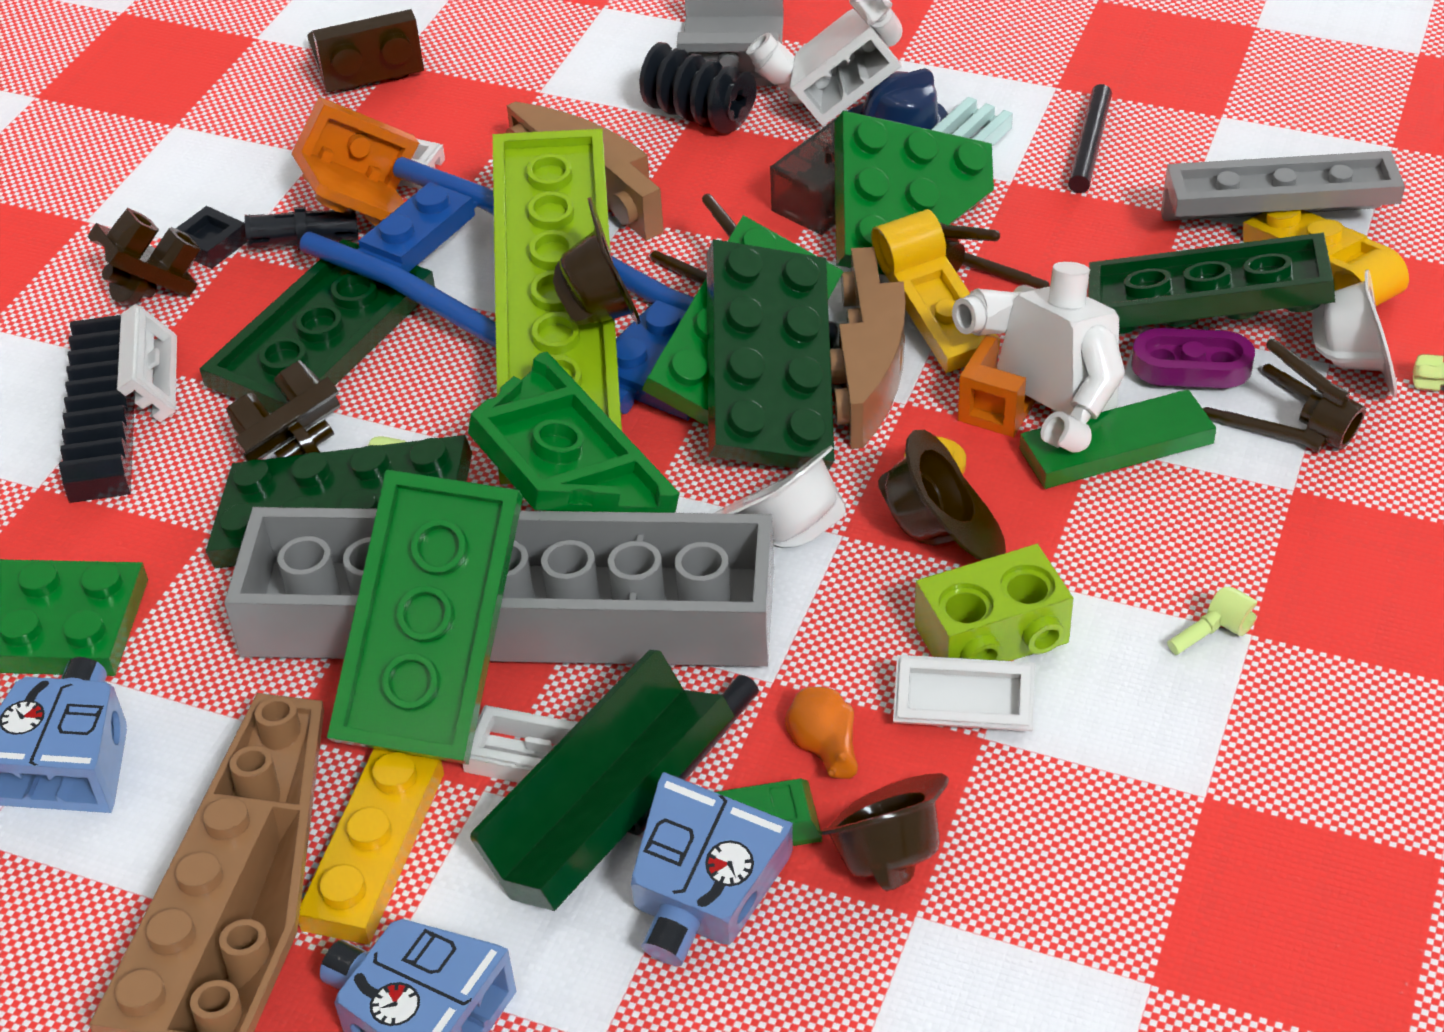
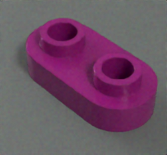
(1193, 358)

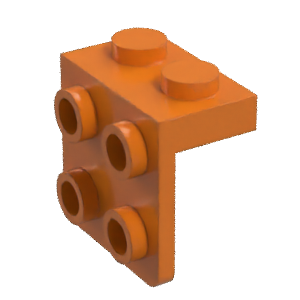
(352, 160)

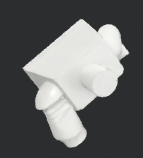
(836, 63)
(1058, 343)

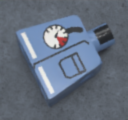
(62, 741)
(703, 866)
(419, 981)

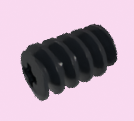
(696, 88)

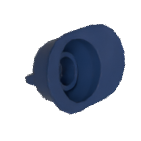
(905, 99)

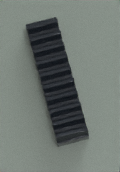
(98, 416)

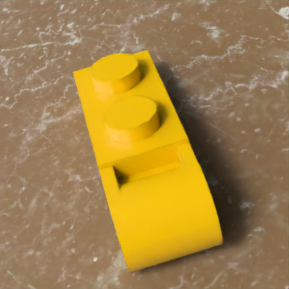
(1347, 249)
(915, 252)

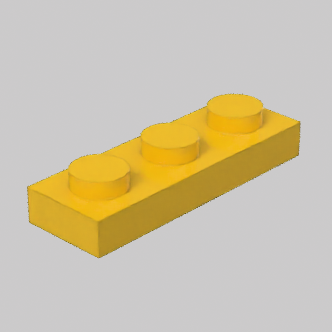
(370, 846)

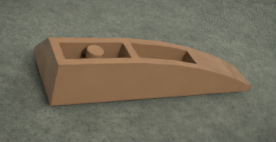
(232, 888)

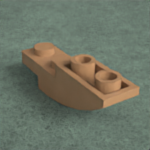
(628, 187)
(869, 348)

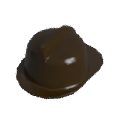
(589, 281)
(937, 502)
(890, 830)

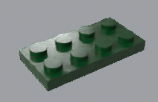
(1215, 282)
(322, 320)
(768, 356)
(325, 480)

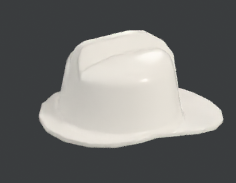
(1352, 332)
(799, 504)

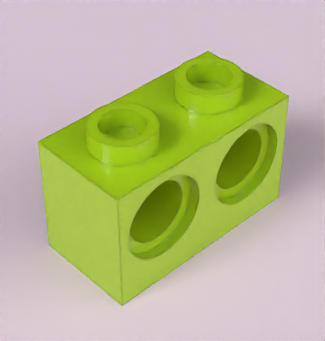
(995, 608)

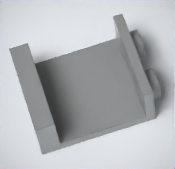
(728, 27)

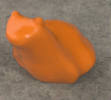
(824, 725)

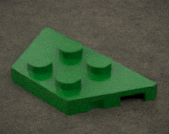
(565, 448)

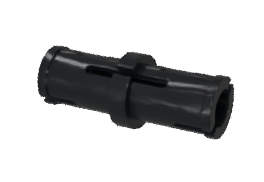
(288, 228)

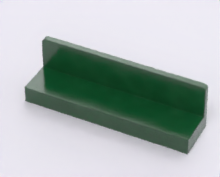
(596, 783)

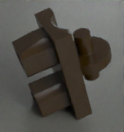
(136, 266)
(307, 404)

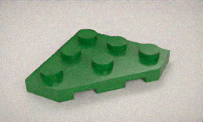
(899, 170)

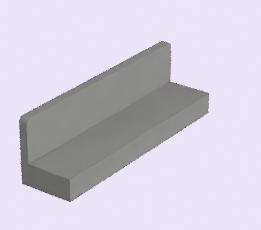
(1281, 184)

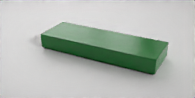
(1123, 439)

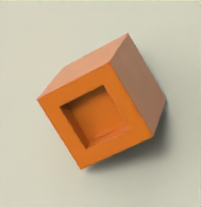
(992, 396)

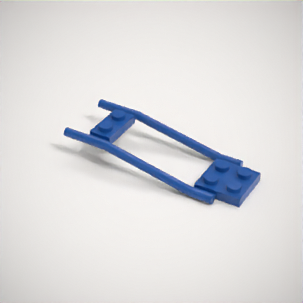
(441, 210)

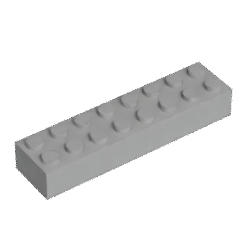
(572, 591)

